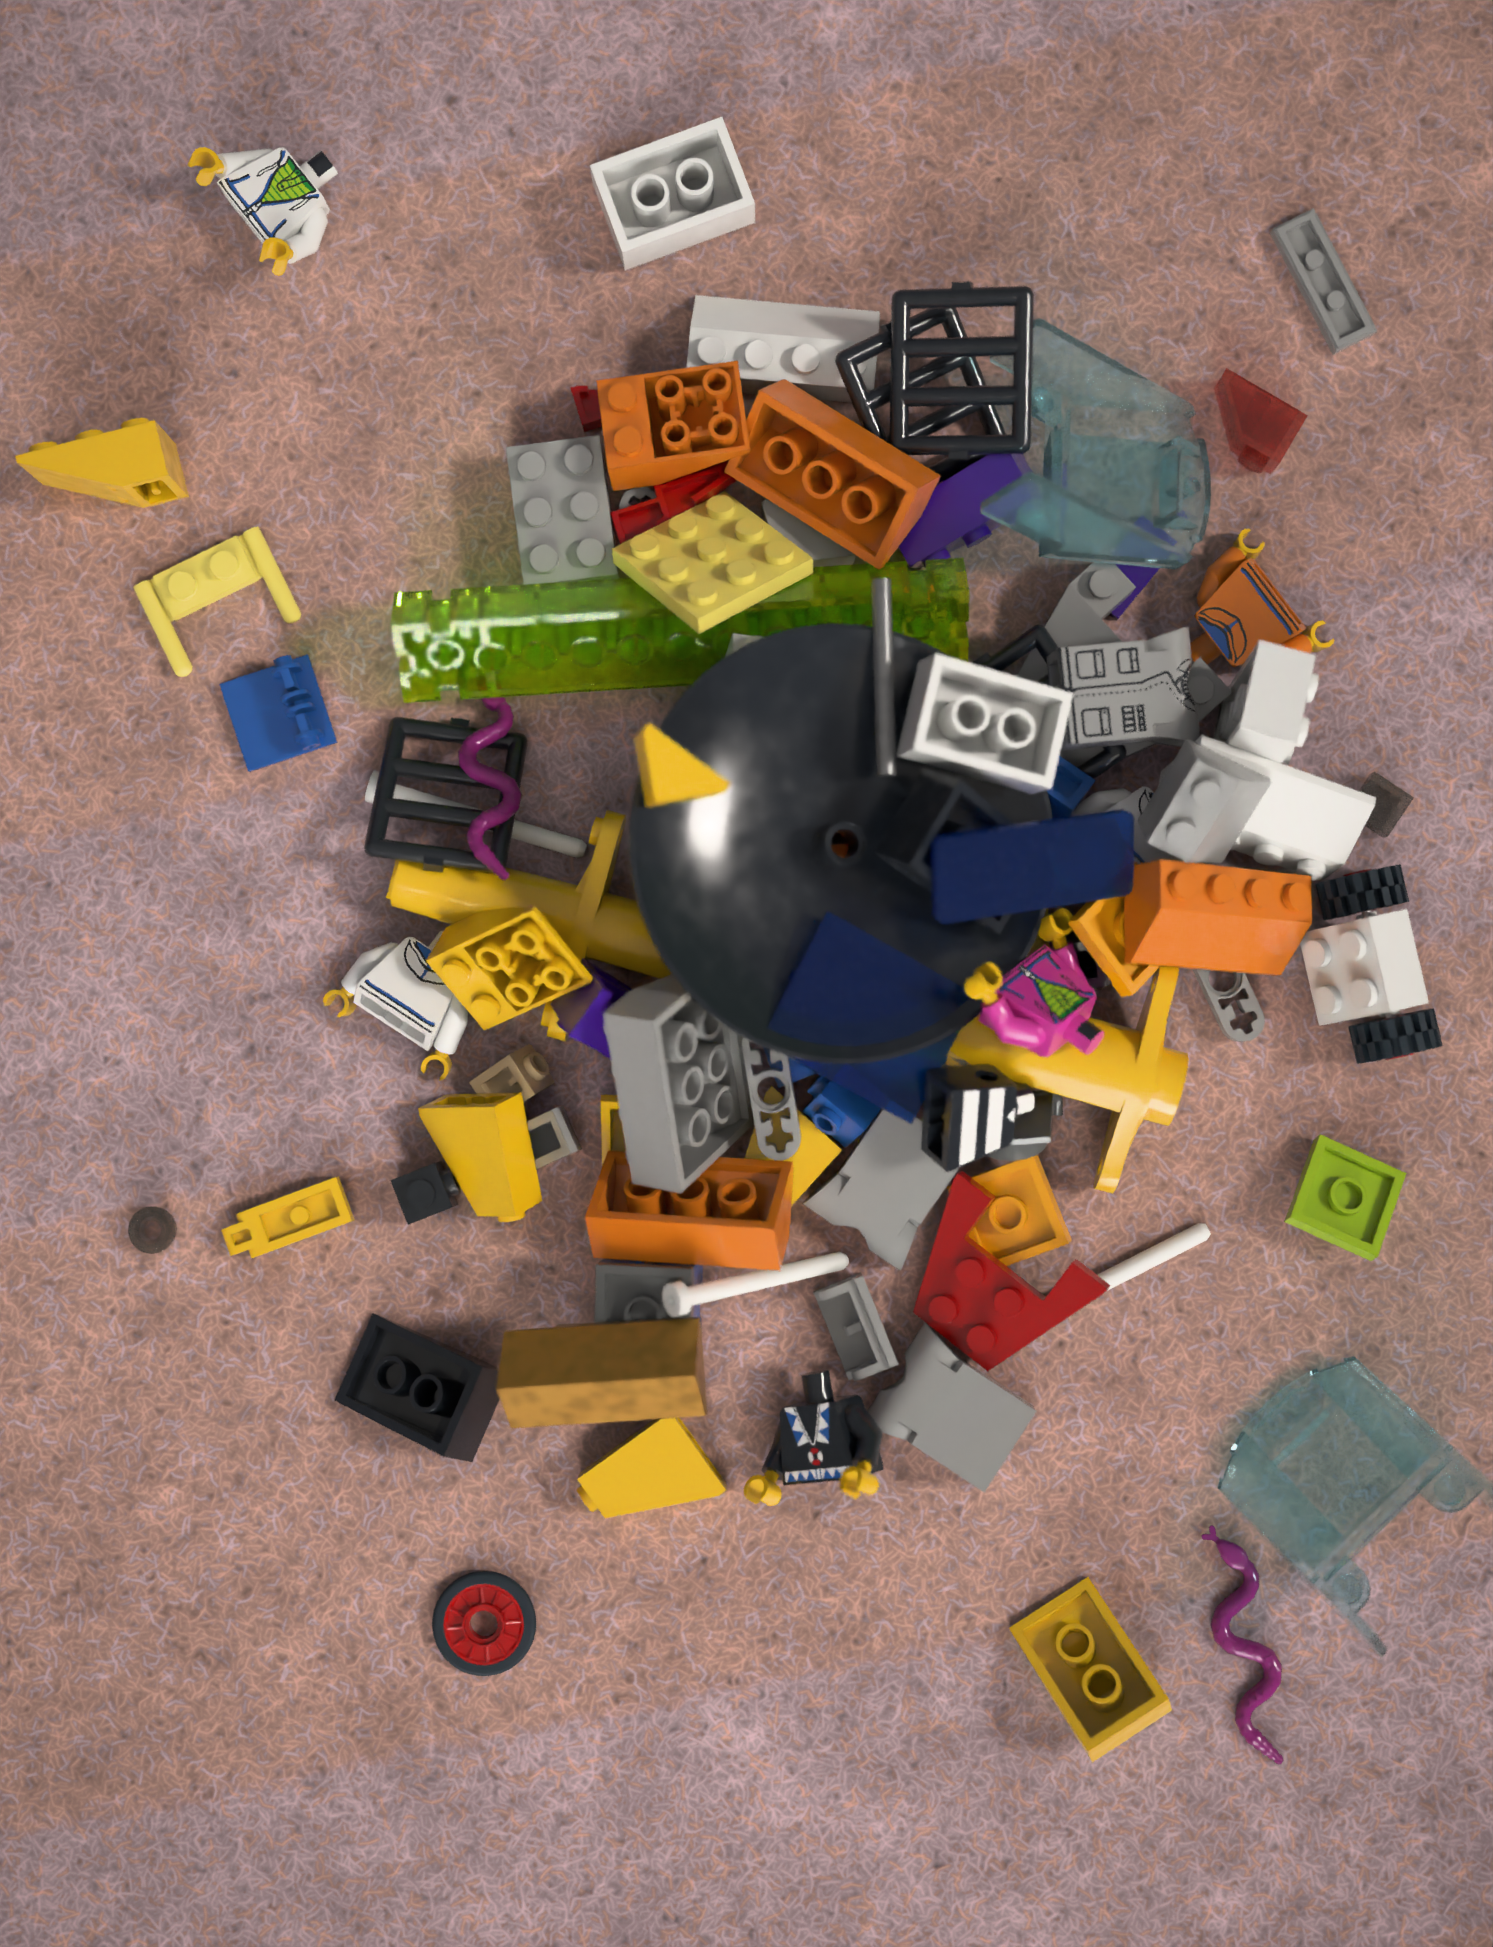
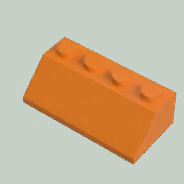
(832, 473)
(1215, 917)
(726, 1218)

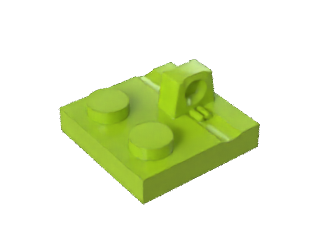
(1345, 1197)

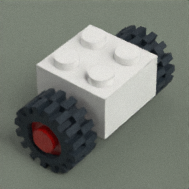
(1369, 966)

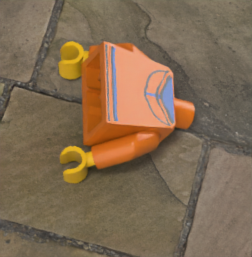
(1244, 607)

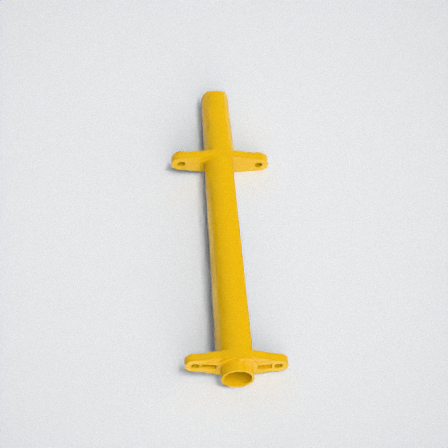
(1123, 1074)

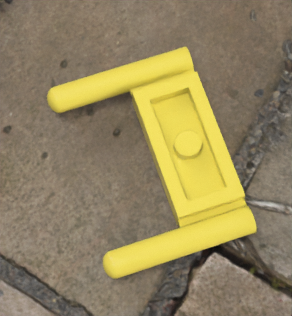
(206, 580)

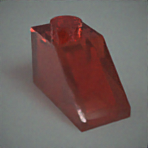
(1256, 422)

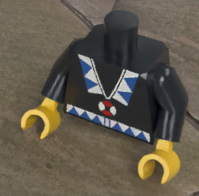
(821, 1442)

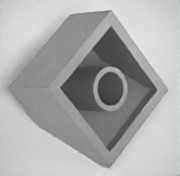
(1201, 805)

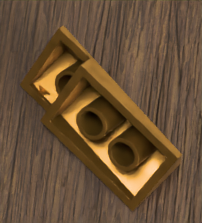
(602, 1372)

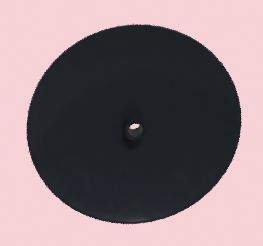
(749, 873)

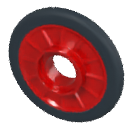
(478, 1653)

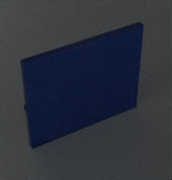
(863, 994)

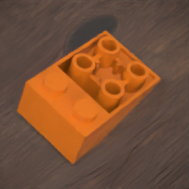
(671, 423)

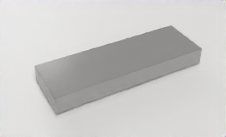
(1323, 281)

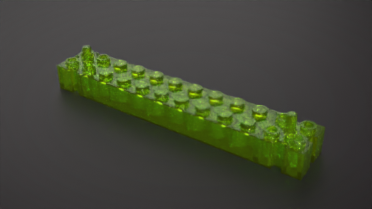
(624, 638)

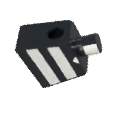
(970, 1113)

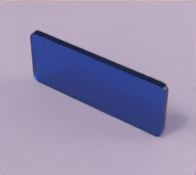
(1032, 865)

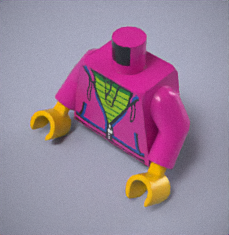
(1042, 998)

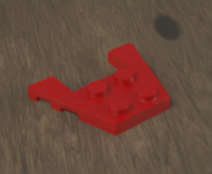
(671, 497)
(981, 1300)

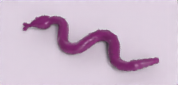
(491, 777)
(1237, 1559)

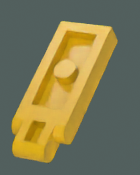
(289, 1219)

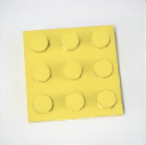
(712, 561)

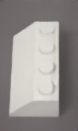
(781, 343)
(1300, 819)

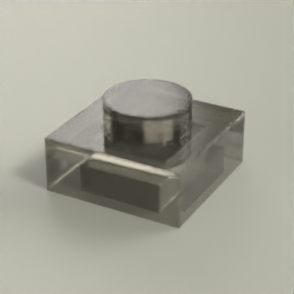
(1389, 804)

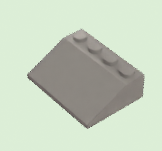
(675, 1084)

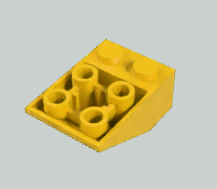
(123, 465)
(505, 963)

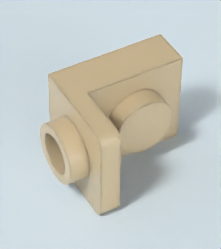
(516, 1073)

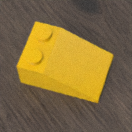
(1091, 1669)

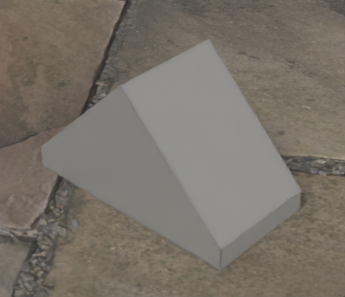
(552, 1137)

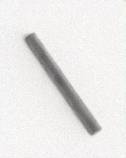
(883, 677)

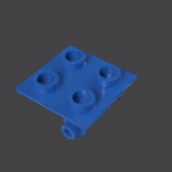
(278, 712)

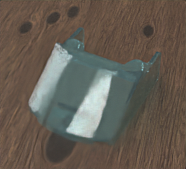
(1117, 463)
(1333, 1469)

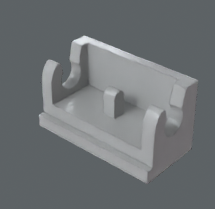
(855, 1327)

